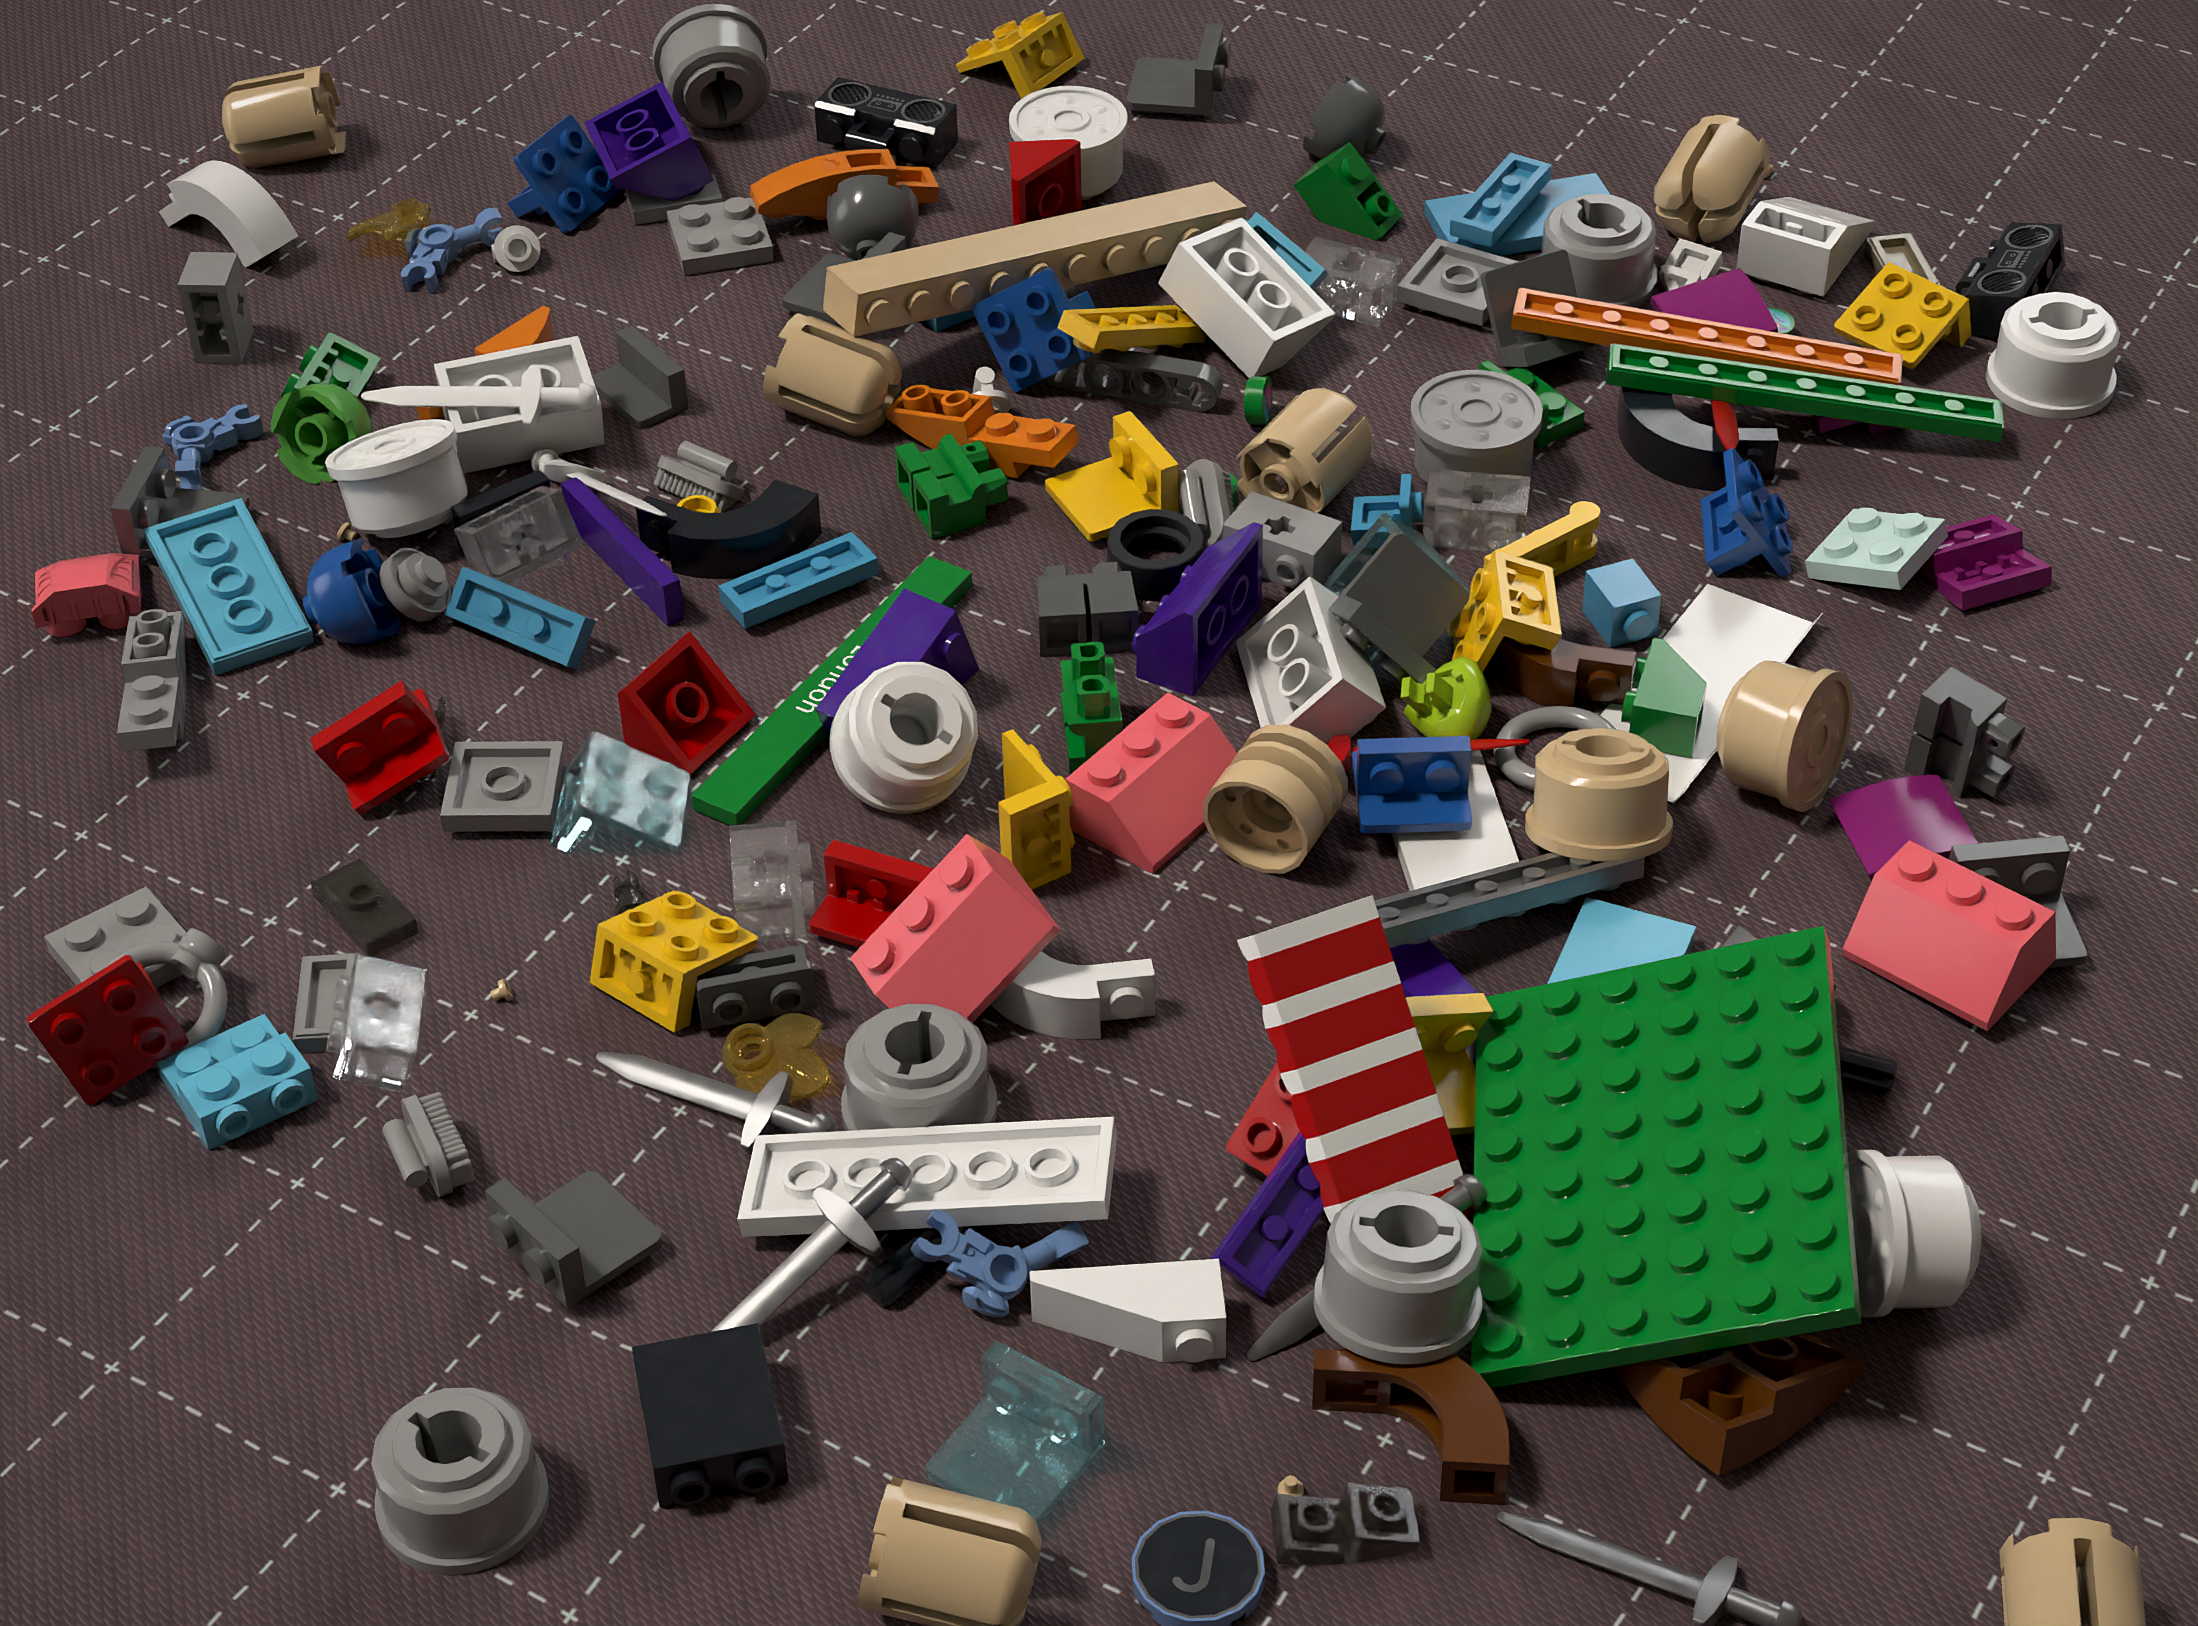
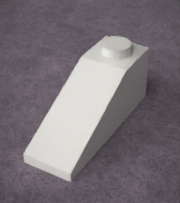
(1141, 1308)

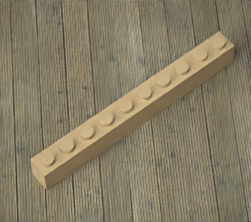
(1078, 246)

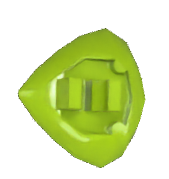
(1449, 701)

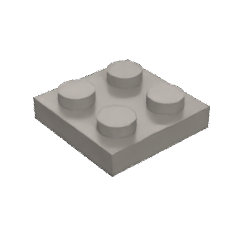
(719, 236)
(1450, 281)
(503, 786)
(99, 937)

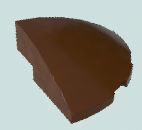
(1741, 1398)

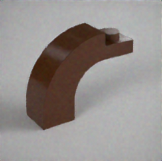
(1565, 672)
(1441, 1400)

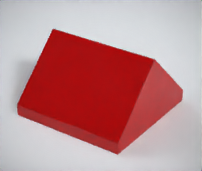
(1044, 179)
(681, 707)

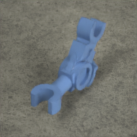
(439, 244)
(196, 442)
(993, 1269)

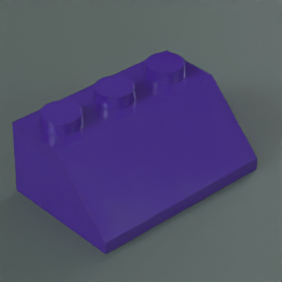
(649, 147)
(1202, 614)

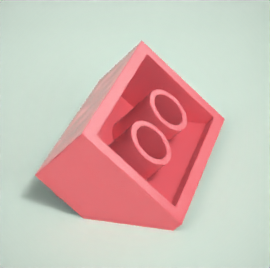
(1150, 783)
(957, 935)
(1951, 935)

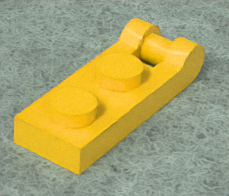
(1561, 542)

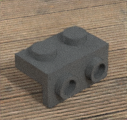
(756, 987)

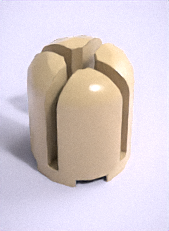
(283, 118)
(1710, 179)
(833, 376)
(1307, 451)
(950, 1558)
(2048, 1589)

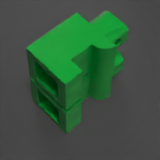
(949, 484)
(1089, 702)

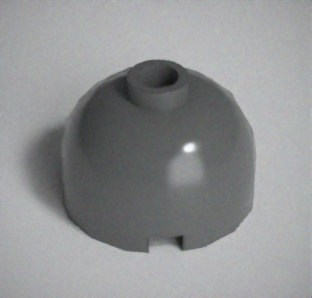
(1347, 115)
(867, 211)

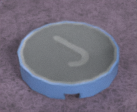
(1198, 1570)

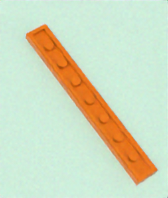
(1630, 326)

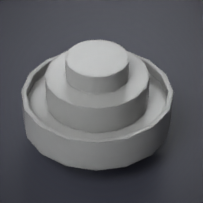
(415, 584)

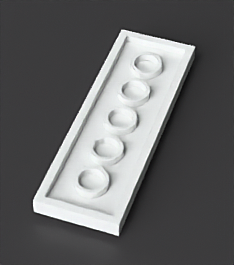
(966, 1170)

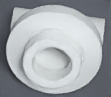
(516, 248)
(984, 386)

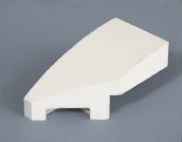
(1689, 264)

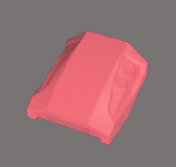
(86, 588)

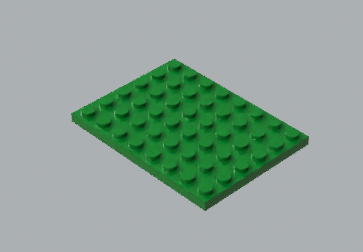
(1662, 1162)

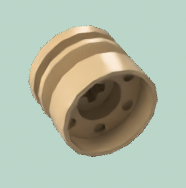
(1275, 799)

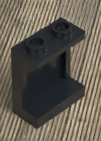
(710, 1416)

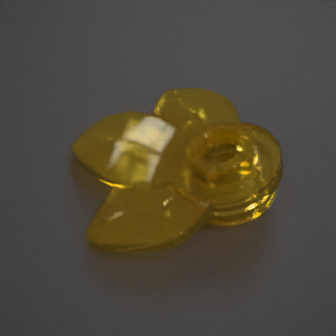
(404, 218)
(783, 1048)

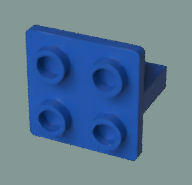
(562, 176)
(1024, 330)
(1744, 520)
(1413, 784)

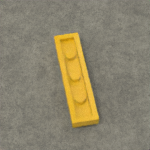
(1130, 327)

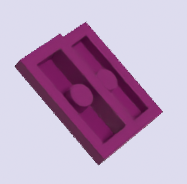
(1721, 299)
(1984, 564)
(1892, 812)

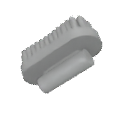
(699, 474)
(1206, 498)
(428, 1145)

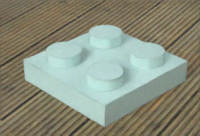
(1876, 548)

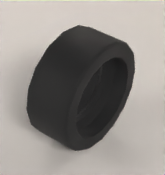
(1155, 530)

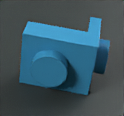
(1406, 507)

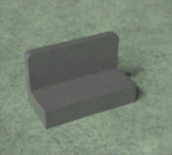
(645, 383)

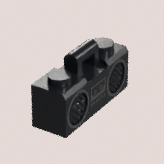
(882, 118)
(2017, 266)

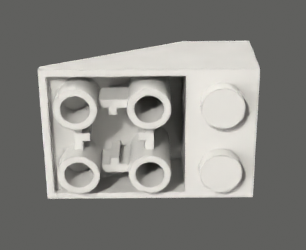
(1799, 243)

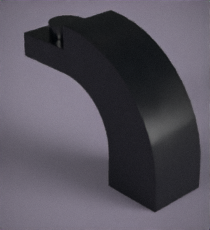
(1684, 449)
(735, 541)

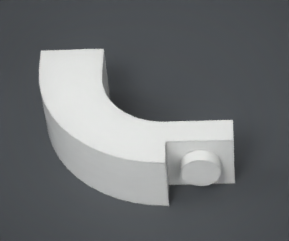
(234, 205)
(1074, 999)

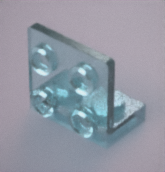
(622, 790)
(1023, 1437)

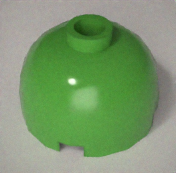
(315, 424)

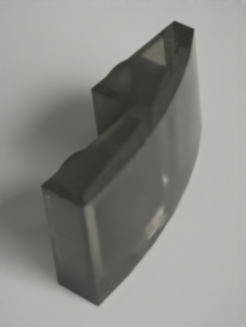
(1359, 1527)

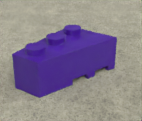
(908, 632)

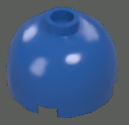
(348, 596)

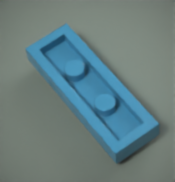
(1500, 200)
(798, 580)
(520, 617)

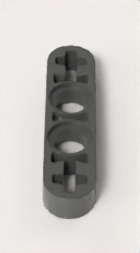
(1133, 387)

